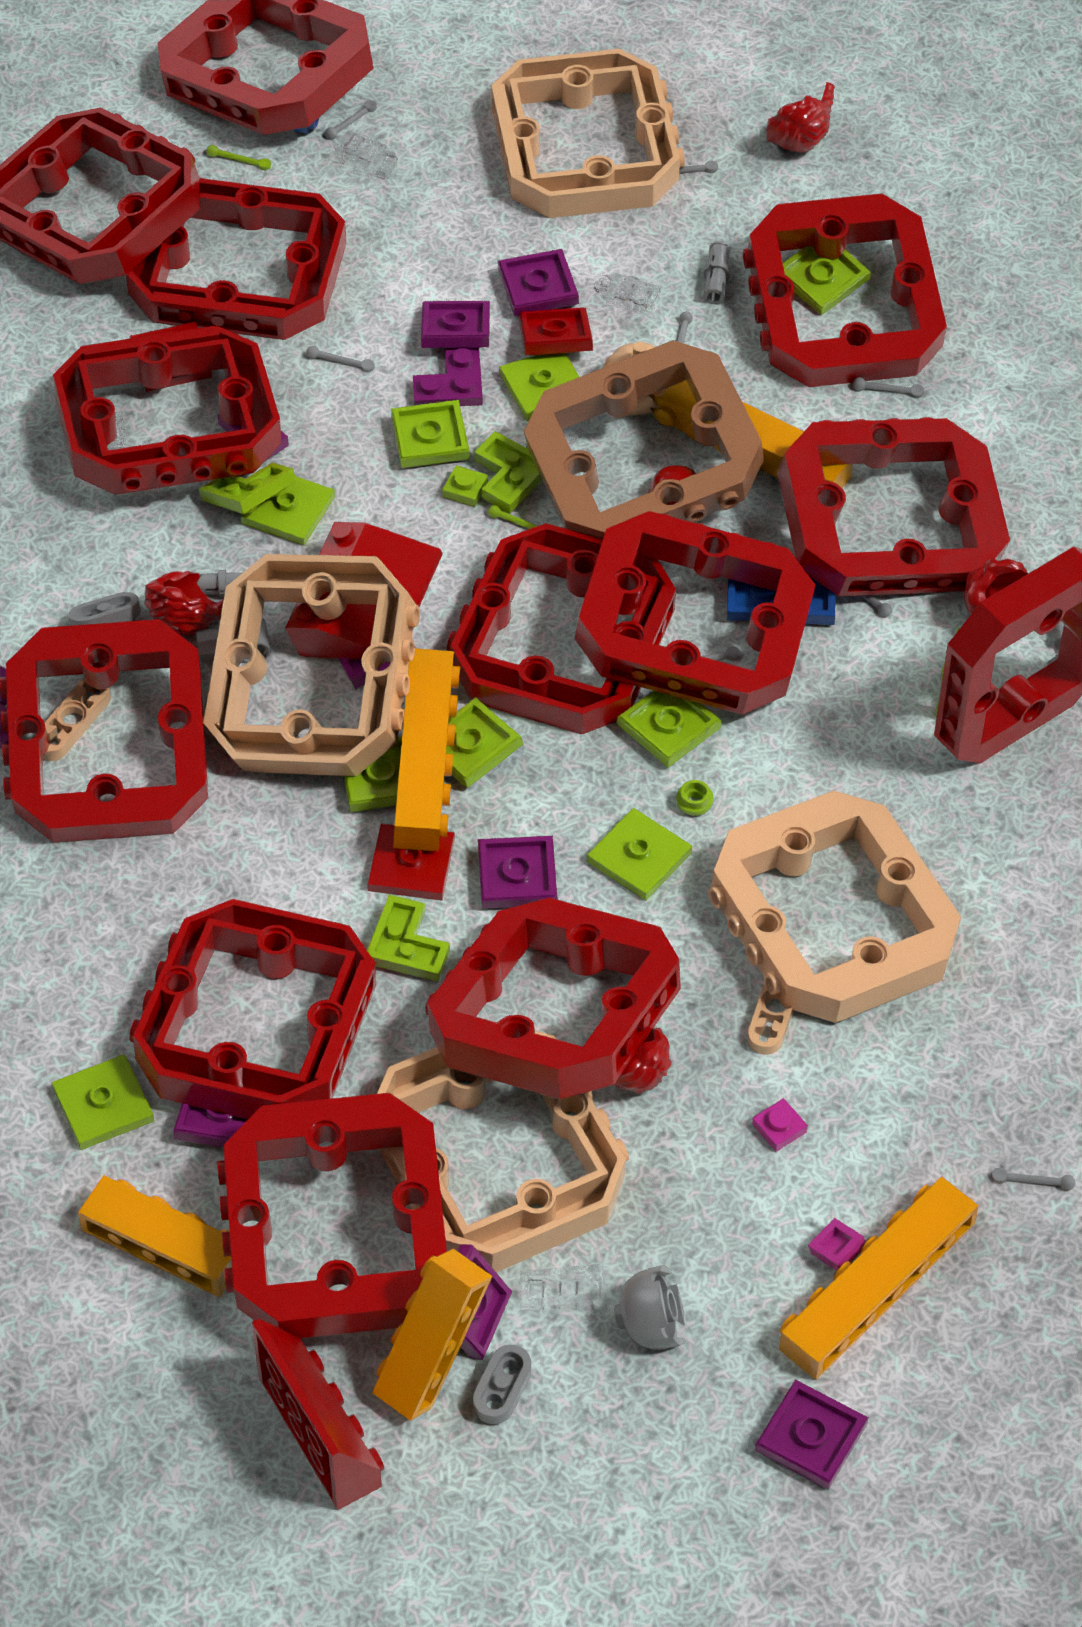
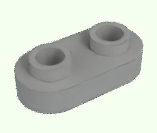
(109, 609)
(501, 1386)

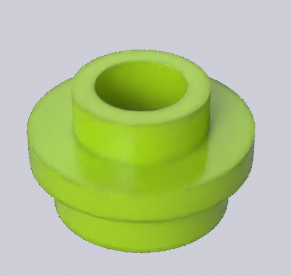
(696, 789)

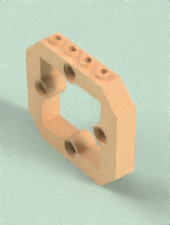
(600, 183)
(305, 581)
(788, 843)
(518, 1230)

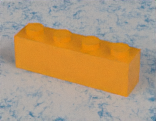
(156, 1233)
(431, 1333)

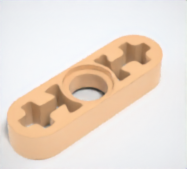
(71, 733)
(758, 1025)

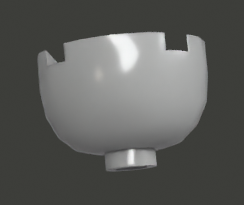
(648, 1307)

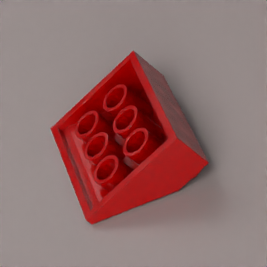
(351, 633)
(316, 1415)

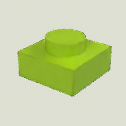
(465, 486)

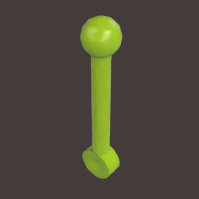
(263, 164)
(495, 512)

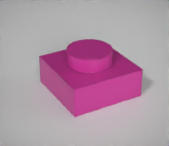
(779, 1125)
(836, 1244)

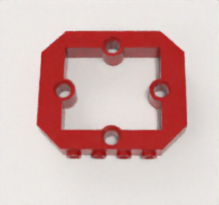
(321, 76)
(143, 219)
(828, 228)
(309, 263)
(153, 361)
(816, 504)
(74, 652)
(679, 669)
(531, 686)
(972, 712)
(280, 943)
(510, 1048)
(297, 1131)

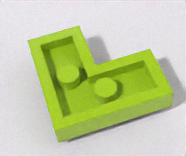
(514, 470)
(246, 494)
(398, 945)

